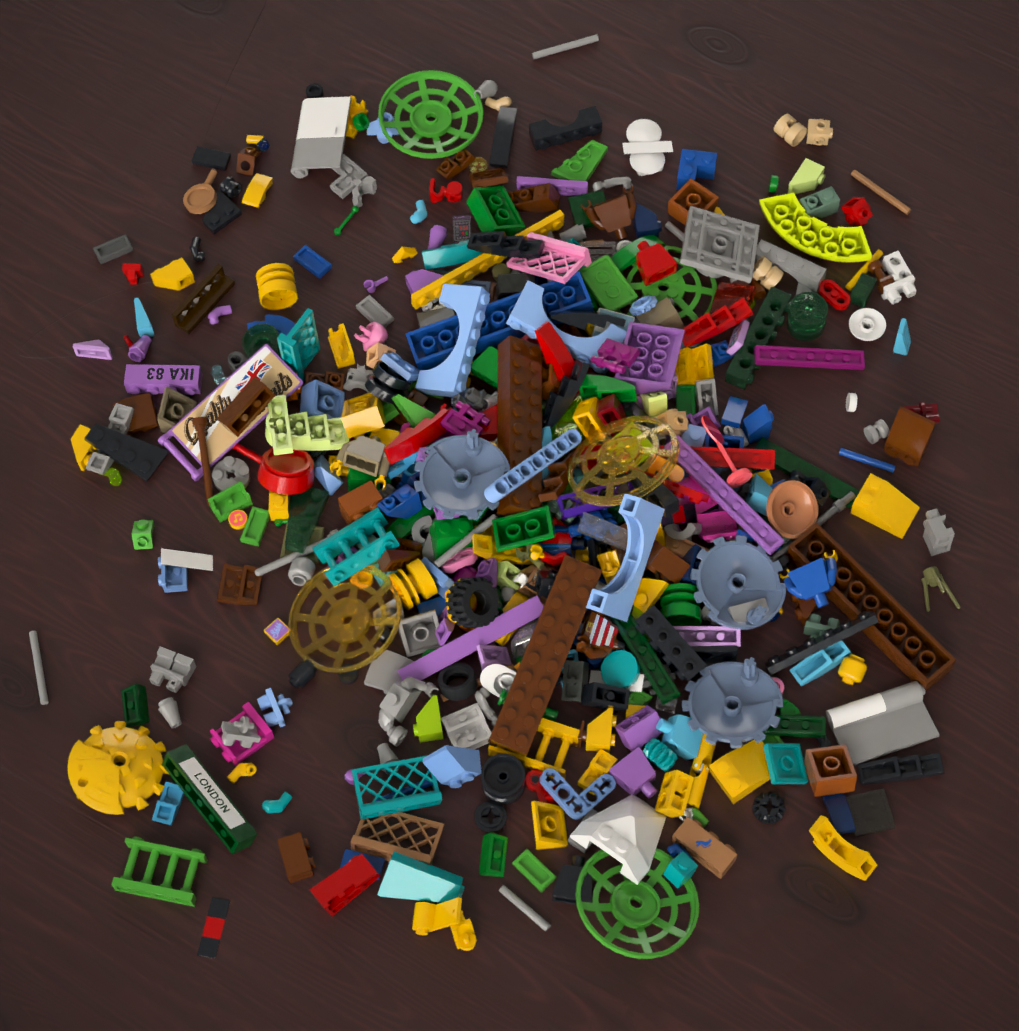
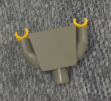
(365, 456)

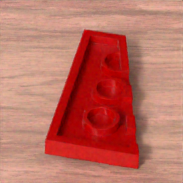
(680, 490)

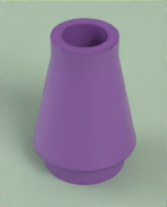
(437, 236)
(139, 349)

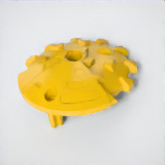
(114, 787)

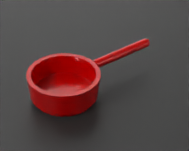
(283, 473)

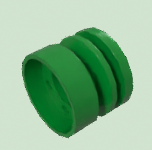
(680, 605)

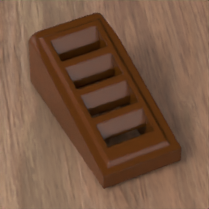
(396, 559)

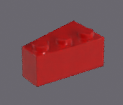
(345, 884)

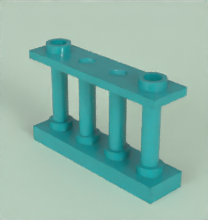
(349, 536)

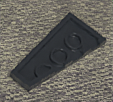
(129, 452)

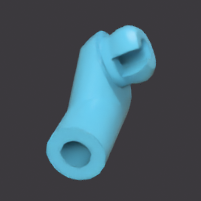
(420, 214)

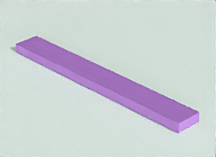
(727, 498)
(467, 643)

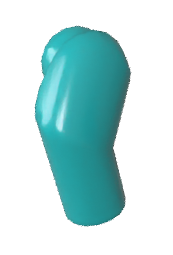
(277, 806)

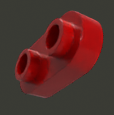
(835, 295)

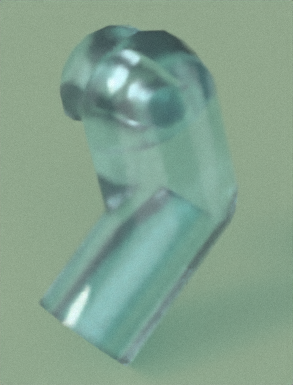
(217, 374)

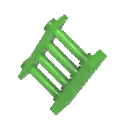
(164, 891)

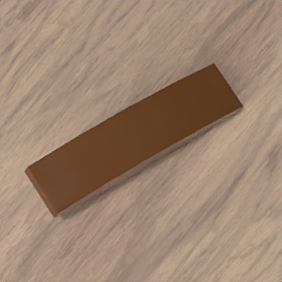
(557, 479)

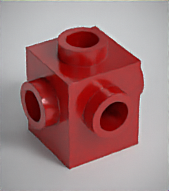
(857, 211)

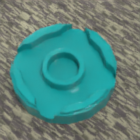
(620, 669)

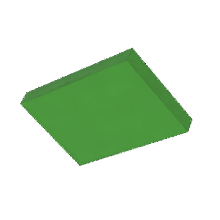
(607, 284)

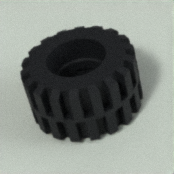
(460, 602)

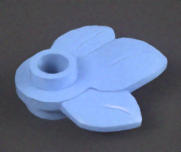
(375, 129)

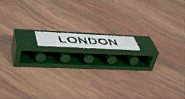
(209, 799)

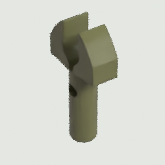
(526, 555)

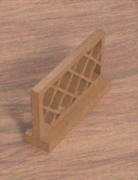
(385, 850)

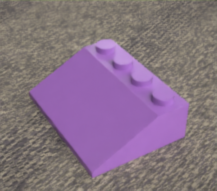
(657, 359)

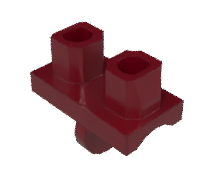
(928, 411)

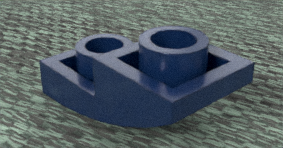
(839, 813)

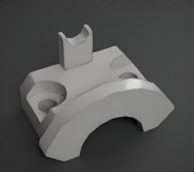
(367, 185)
(357, 378)
(420, 528)
(675, 532)

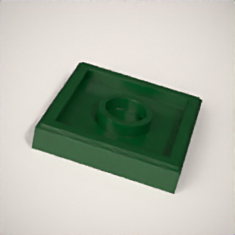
(578, 214)

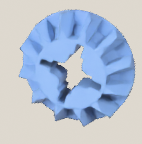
(643, 305)

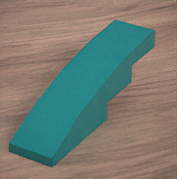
(448, 255)

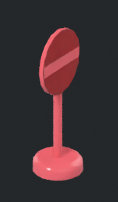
(738, 476)

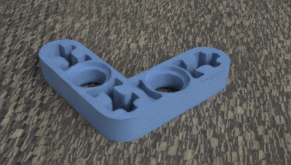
(579, 800)

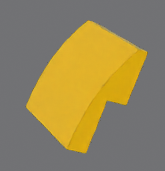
(694, 365)

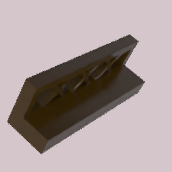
(203, 300)

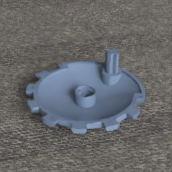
(456, 460)
(747, 567)
(734, 686)

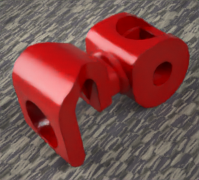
(452, 192)

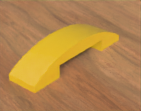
(486, 548)

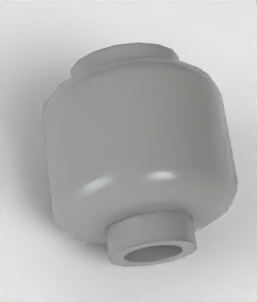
(301, 570)

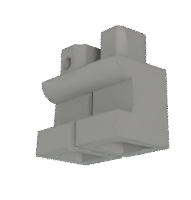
(935, 534)
(172, 667)

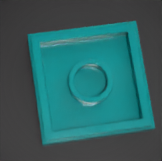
(785, 763)

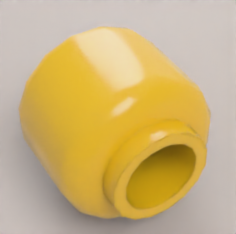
(852, 669)

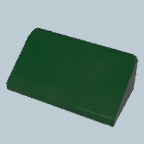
(135, 705)

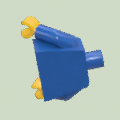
(813, 579)

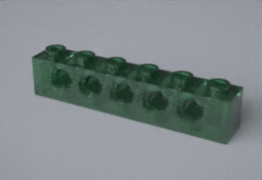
(775, 300)

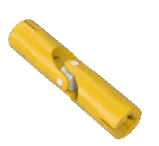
(701, 767)

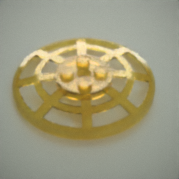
(630, 454)
(335, 617)

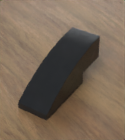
(660, 496)

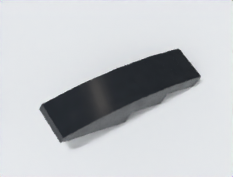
(503, 137)
(507, 246)
(580, 318)
(560, 401)
(900, 769)

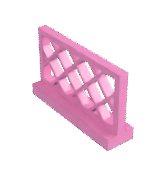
(554, 249)

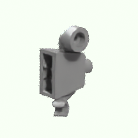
(398, 704)

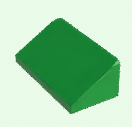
(493, 855)

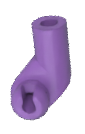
(219, 311)

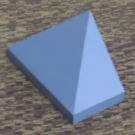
(329, 480)

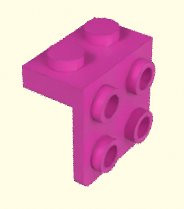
(716, 525)

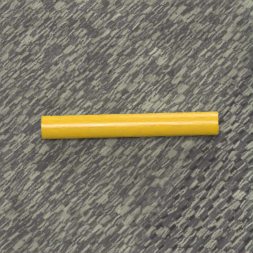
(850, 285)

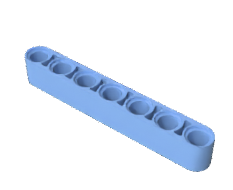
(532, 466)

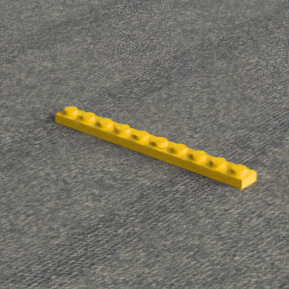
(481, 263)

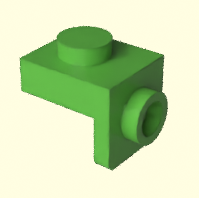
(142, 534)

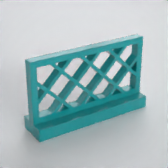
(300, 344)
(399, 804)

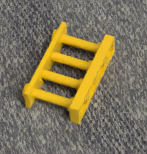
(549, 730)

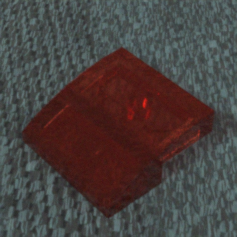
(730, 293)

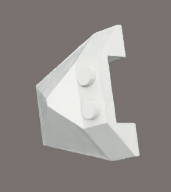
(626, 832)

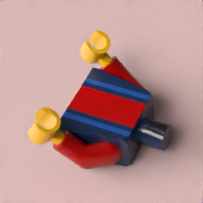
(554, 550)

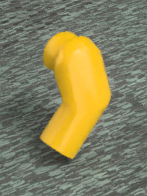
(242, 769)

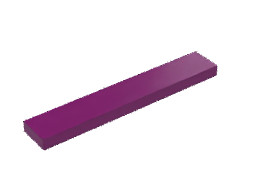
(809, 357)

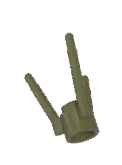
(934, 578)

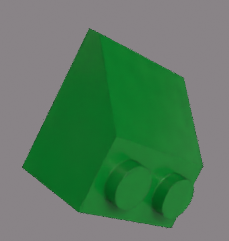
(447, 533)

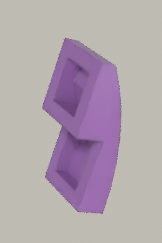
(445, 628)

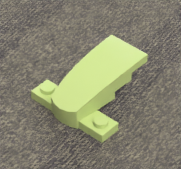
(300, 431)

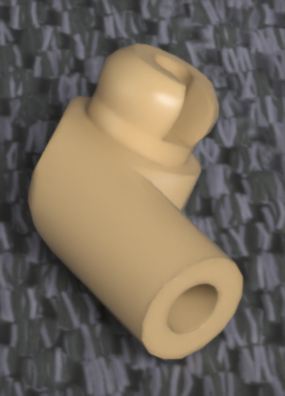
(496, 104)

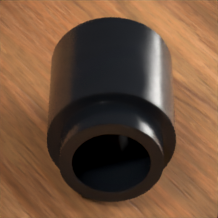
(302, 674)

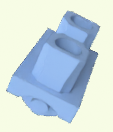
(274, 717)

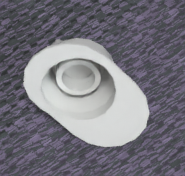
(496, 677)

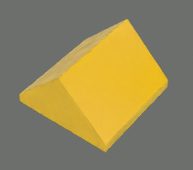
(548, 825)

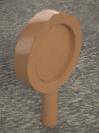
(201, 196)

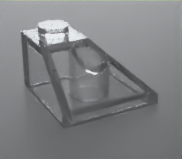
(521, 639)

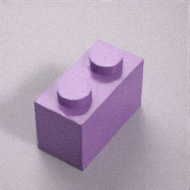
(639, 728)

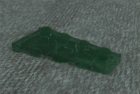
(303, 517)

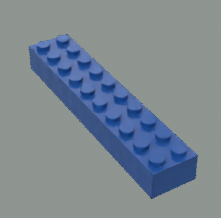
(436, 341)

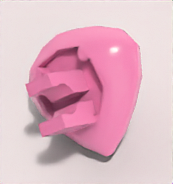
(373, 334)

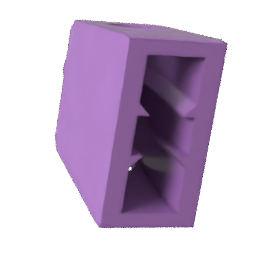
(635, 774)

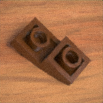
(452, 167)
(331, 378)

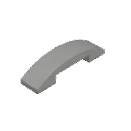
(119, 421)

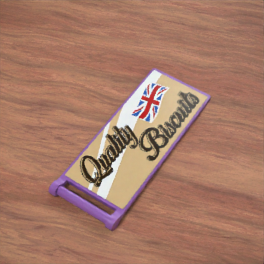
(265, 367)

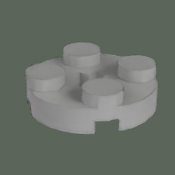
(227, 466)

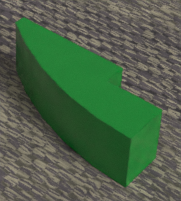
(603, 386)

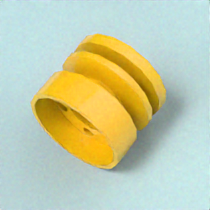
(276, 286)
(414, 583)

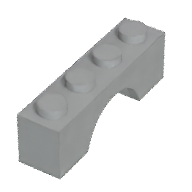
(800, 268)

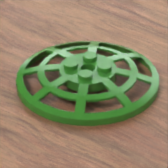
(430, 108)
(676, 288)
(636, 917)

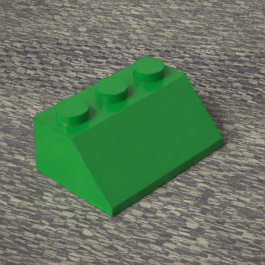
(494, 210)
(523, 528)

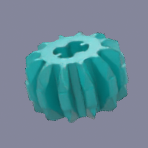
(660, 754)

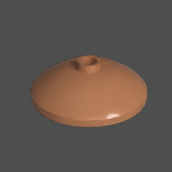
(800, 509)

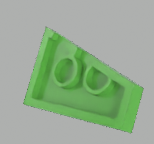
(582, 164)

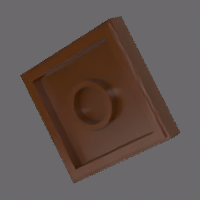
(488, 177)

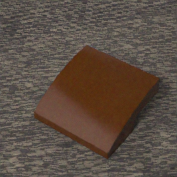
(144, 413)
(239, 585)

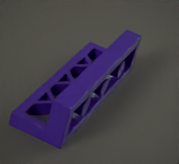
(579, 510)

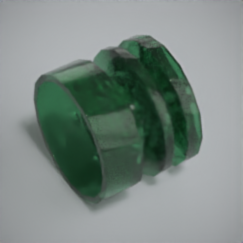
(807, 316)
(258, 336)

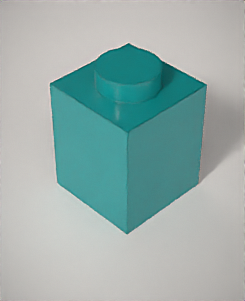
(680, 869)

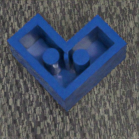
(696, 165)

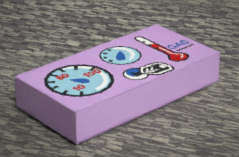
(738, 337)

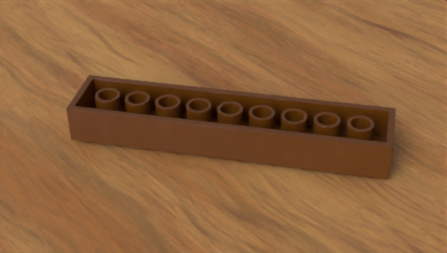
(519, 417)
(856, 591)
(544, 656)

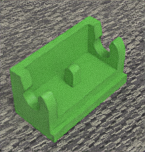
(229, 500)

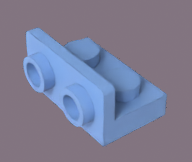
(441, 579)

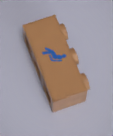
(705, 847)

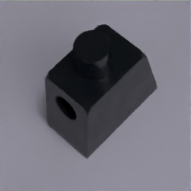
(566, 883)

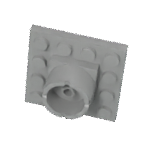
(719, 245)

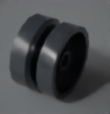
(386, 383)
(503, 779)

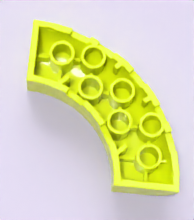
(812, 235)

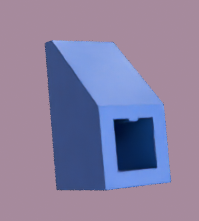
(758, 424)
(401, 503)

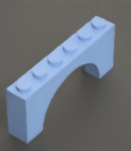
(530, 315)
(452, 374)
(642, 525)

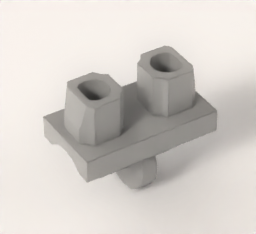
(240, 730)

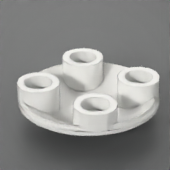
(643, 131)
(647, 162)

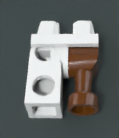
(897, 281)

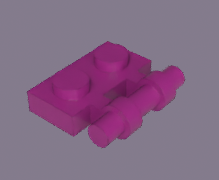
(618, 353)
(459, 424)

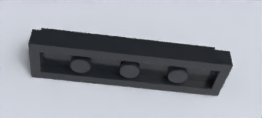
(709, 654)

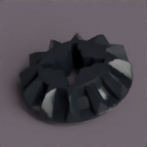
(483, 811)
(761, 812)

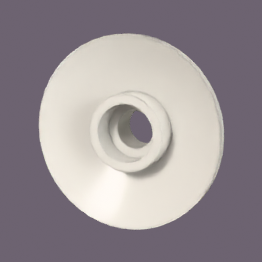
(867, 318)

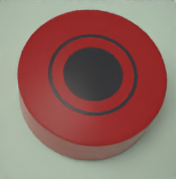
(532, 780)

